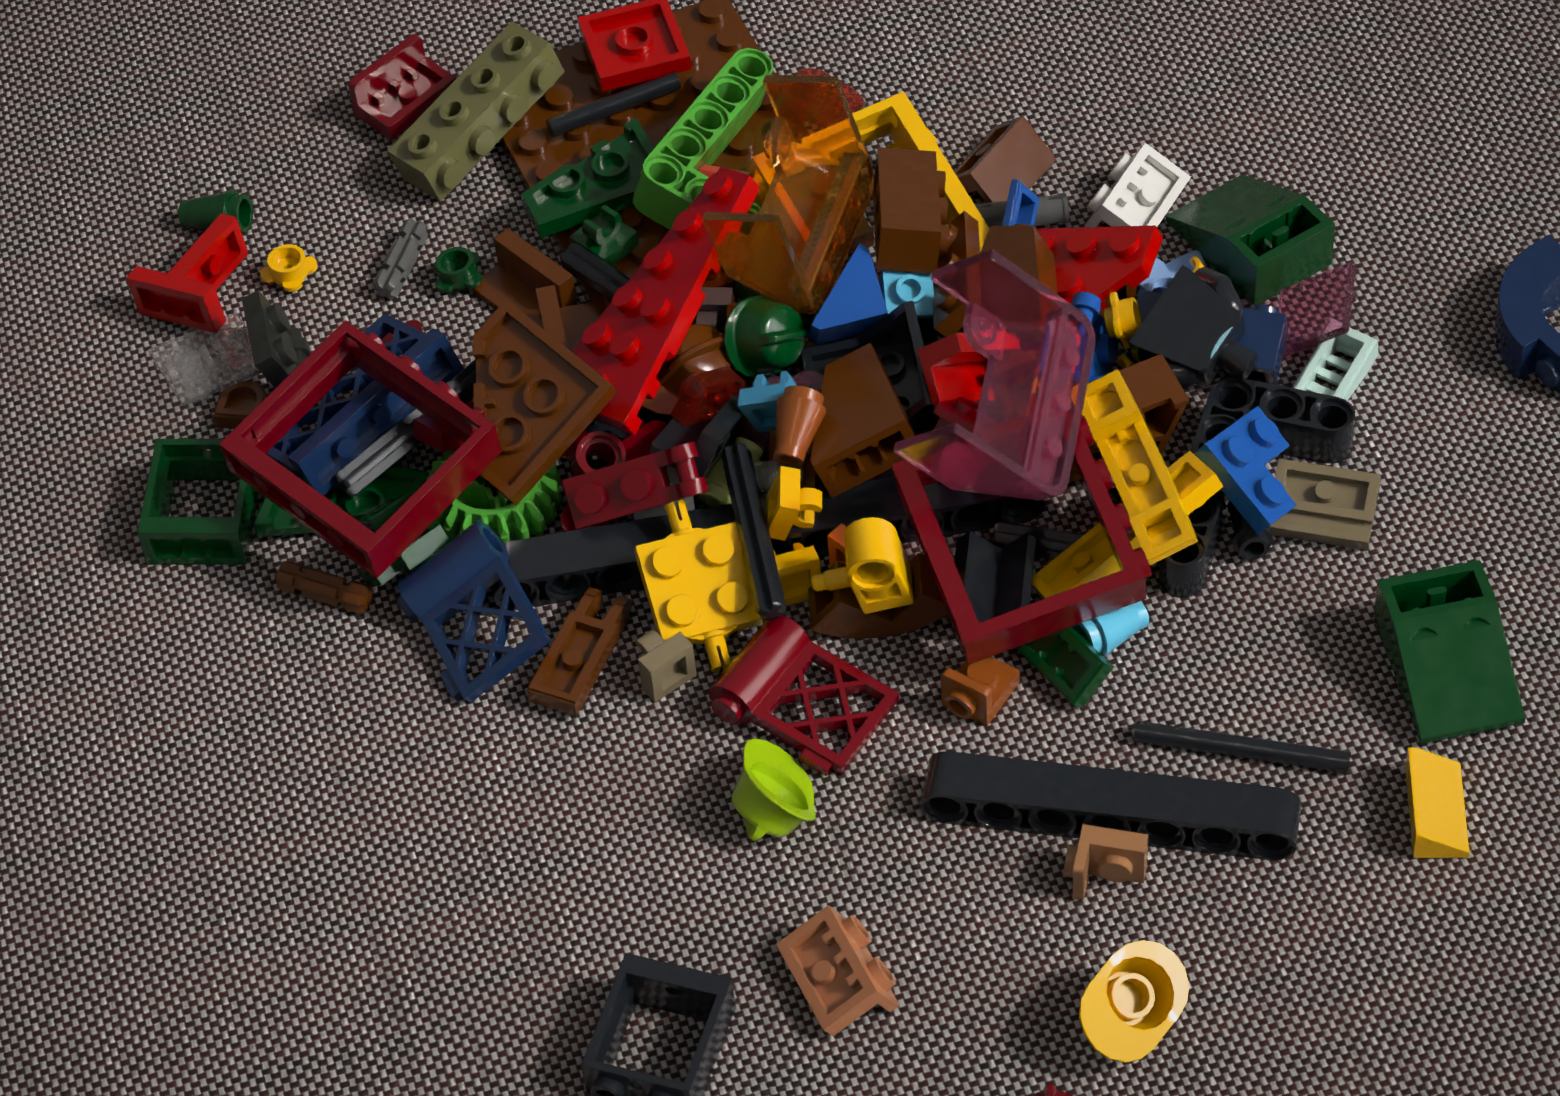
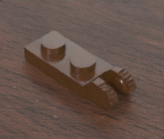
(578, 654)

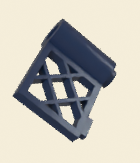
(461, 576)

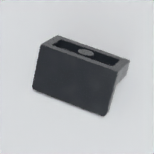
(708, 436)
(993, 576)

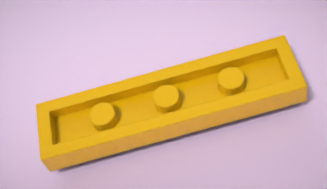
(1092, 554)

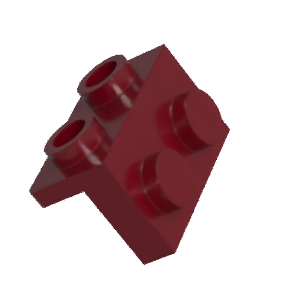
(398, 88)

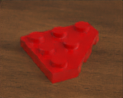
(1101, 258)

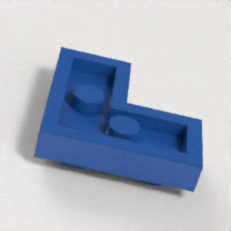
(1239, 462)

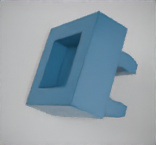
(759, 401)

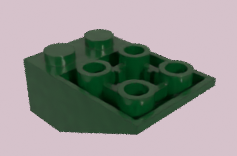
(1257, 235)
(1448, 651)

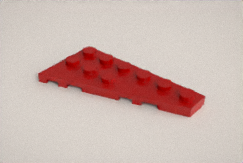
(659, 302)

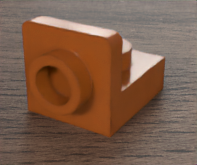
(978, 689)

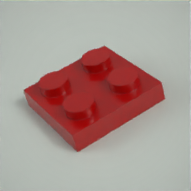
(634, 43)

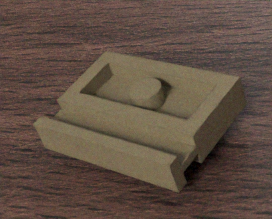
(1330, 503)

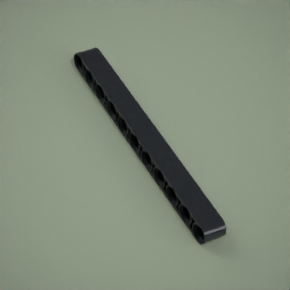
(603, 557)

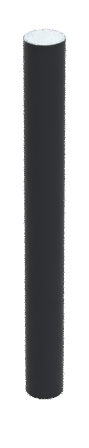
(1242, 746)

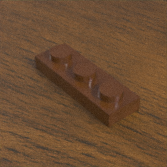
(963, 243)

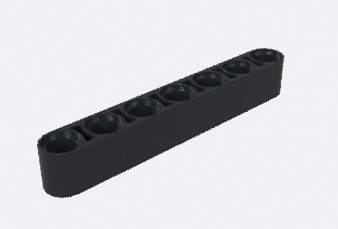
(1063, 797)

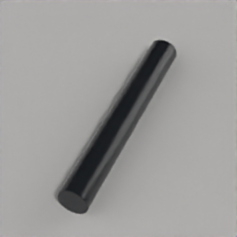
(613, 104)

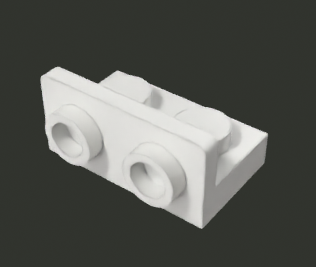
(1141, 191)

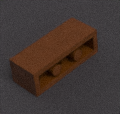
(909, 210)

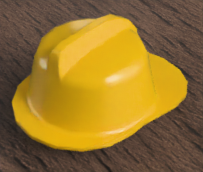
(1133, 1000)

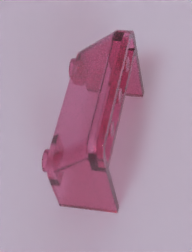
(1030, 390)

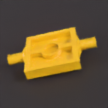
(698, 584)

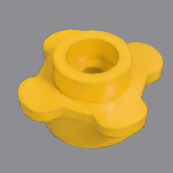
(288, 267)
(1122, 318)

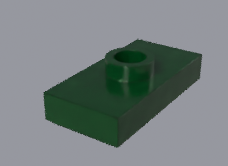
(1068, 664)

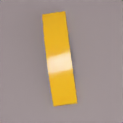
(1137, 468)

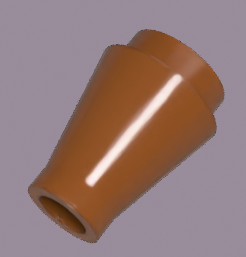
(797, 421)

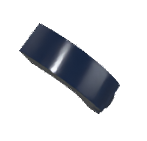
(1524, 300)

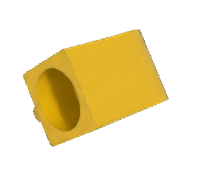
(874, 567)

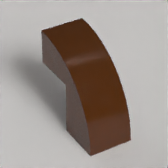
(840, 614)

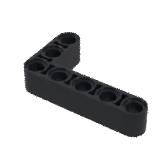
(1312, 424)

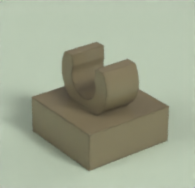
(665, 663)

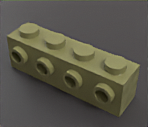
(518, 73)

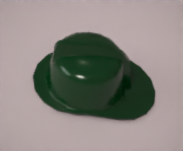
(763, 336)

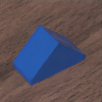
(852, 304)

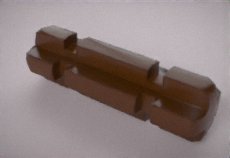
(323, 587)

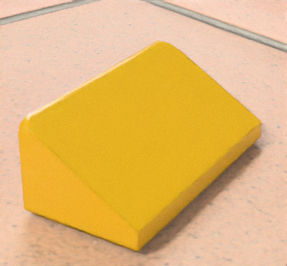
(1436, 806)

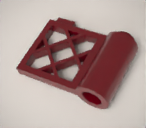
(763, 679)

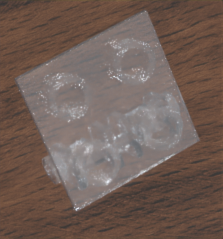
(206, 360)

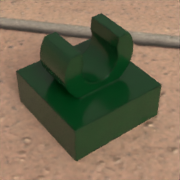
(606, 236)

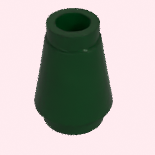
(202, 211)

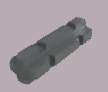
(400, 259)

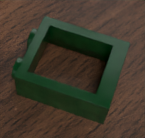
(193, 538)

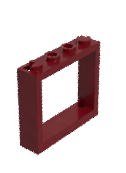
(345, 348)
(1044, 616)

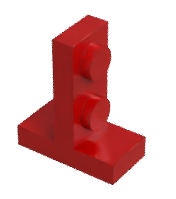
(189, 289)

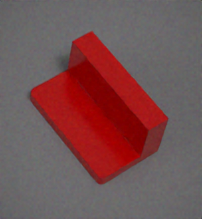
(952, 369)

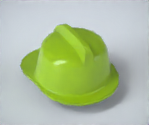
(772, 791)

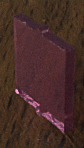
(1318, 308)

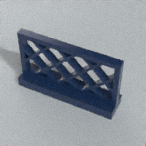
(357, 421)

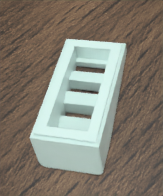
(1353, 344)

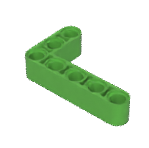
(671, 171)

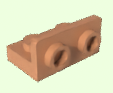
(837, 970)

